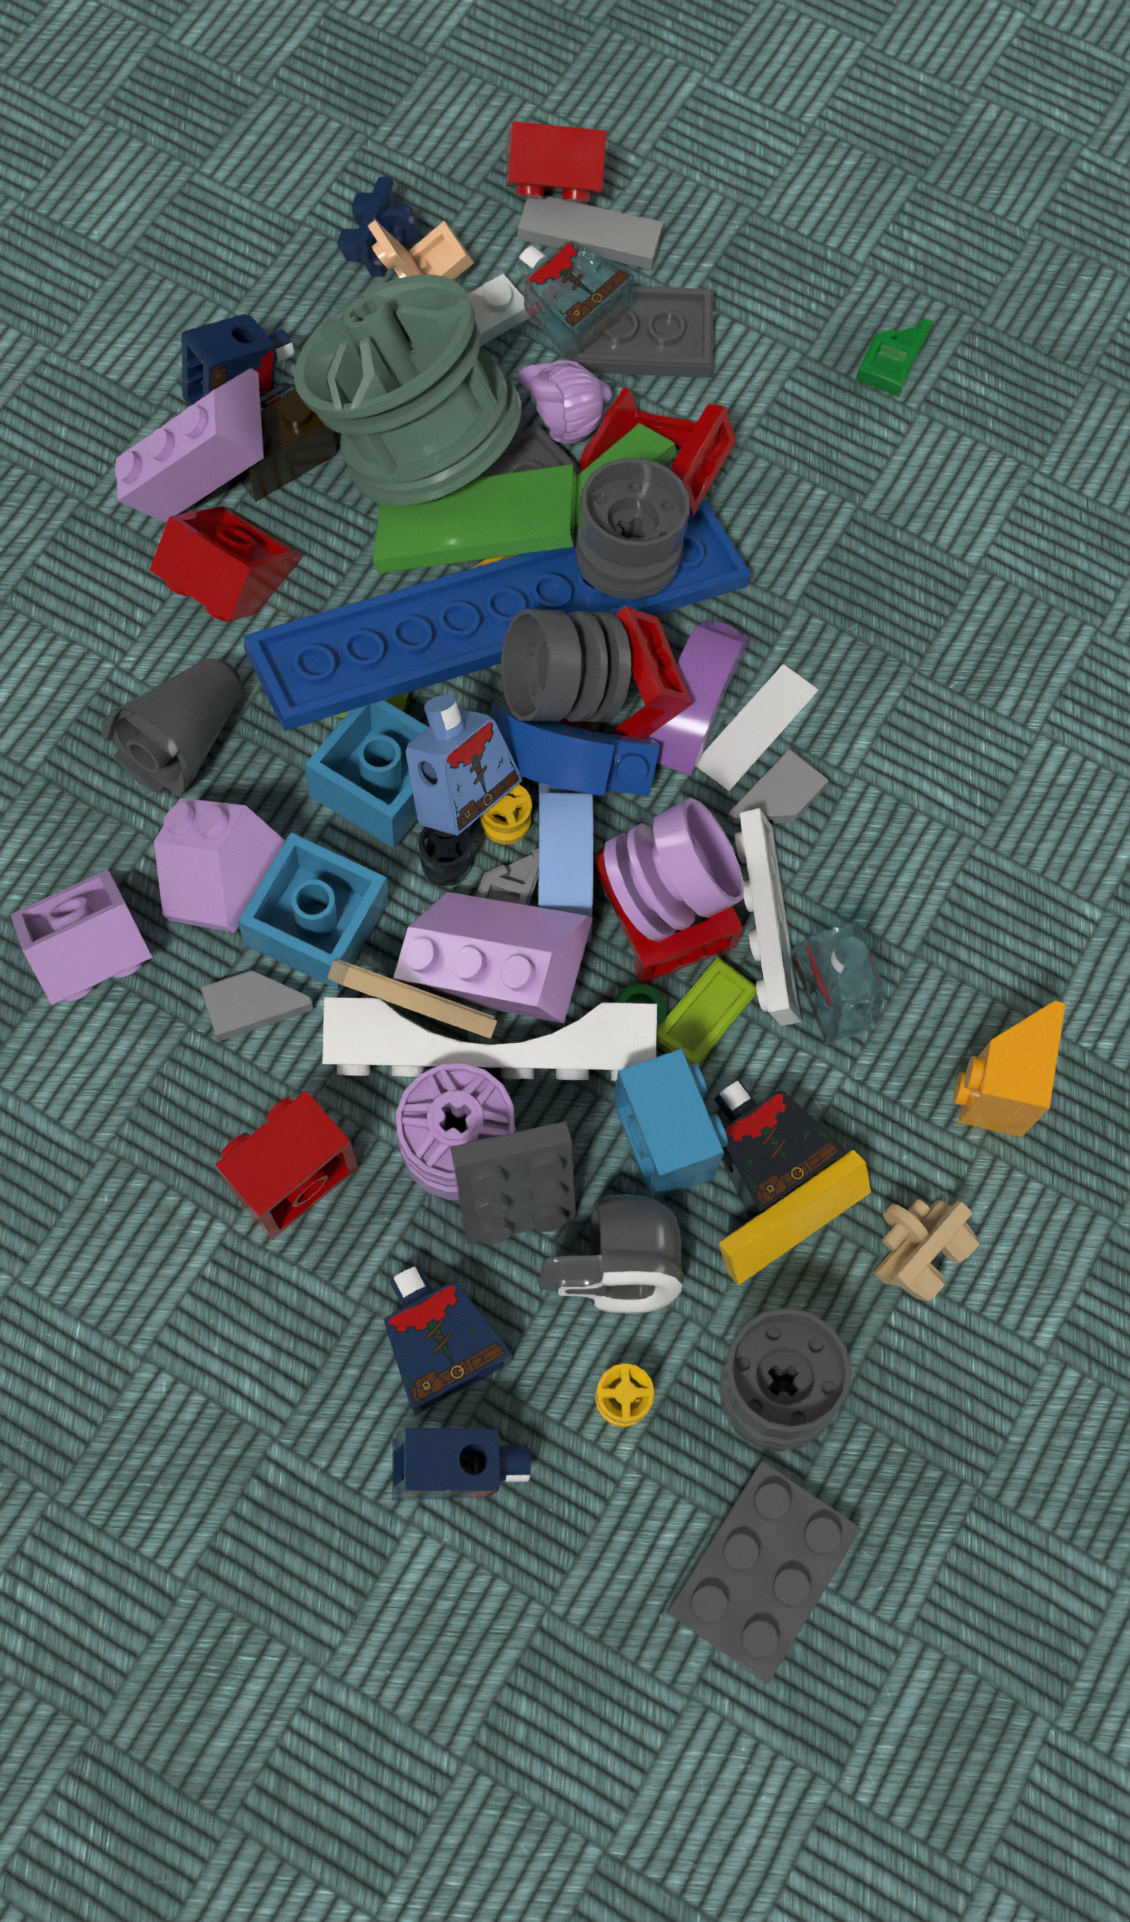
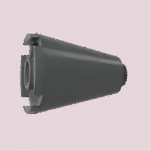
(174, 725)

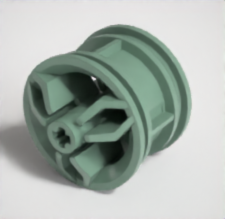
(409, 390)

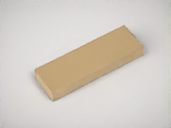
(412, 998)

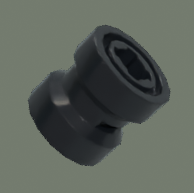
(441, 845)

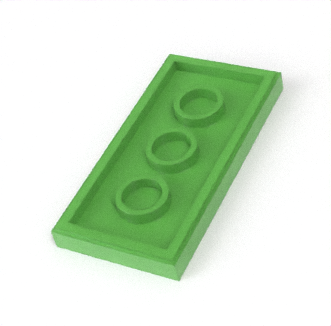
(480, 521)

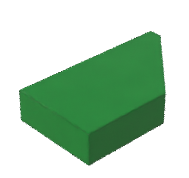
(893, 357)

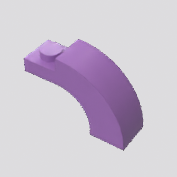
(706, 669)

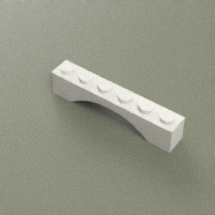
(376, 1033)

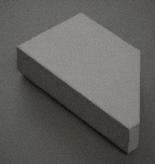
(782, 791)
(250, 1003)

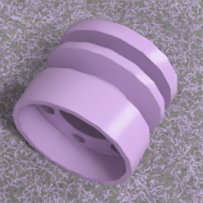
(673, 870)
(422, 1114)

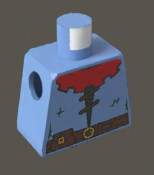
(458, 766)

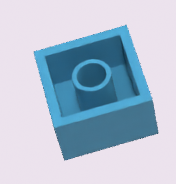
(365, 771)
(313, 909)
(669, 1124)

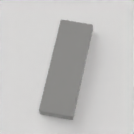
(603, 231)

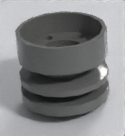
(631, 528)
(565, 666)
(777, 1347)

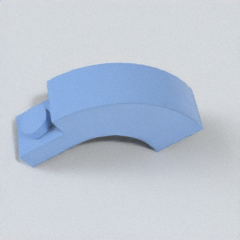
(565, 851)

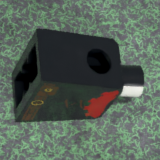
(771, 1146)

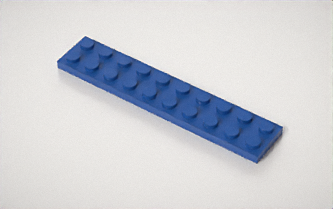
(456, 624)

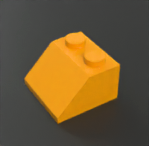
(1013, 1075)

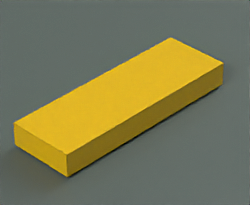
(795, 1217)

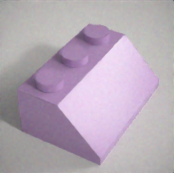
(194, 451)
(495, 955)

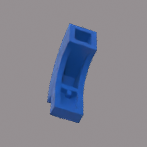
(577, 757)

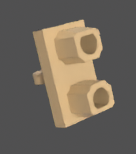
(917, 1239)

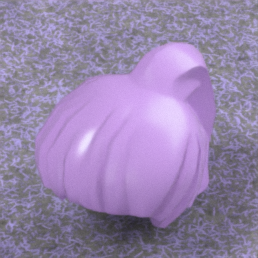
(566, 398)

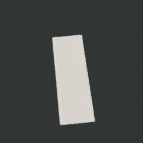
(756, 727)

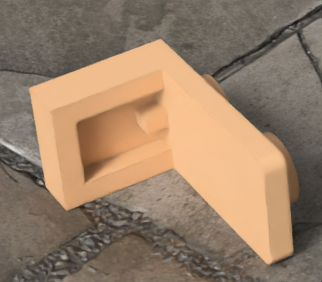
(435, 254)

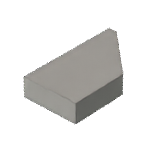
(512, 882)

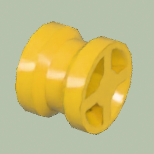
(516, 803)
(624, 1384)

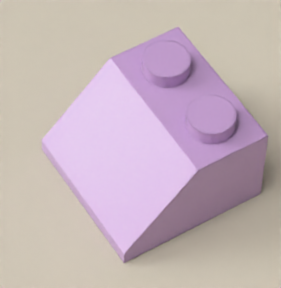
(212, 862)
(80, 938)

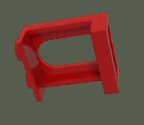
(701, 443)
(654, 674)
(679, 950)

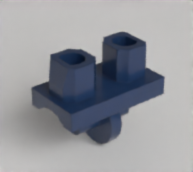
(389, 212)

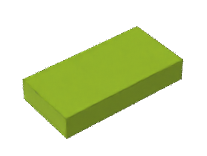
(706, 1012)

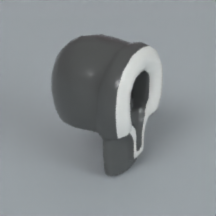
(630, 1261)

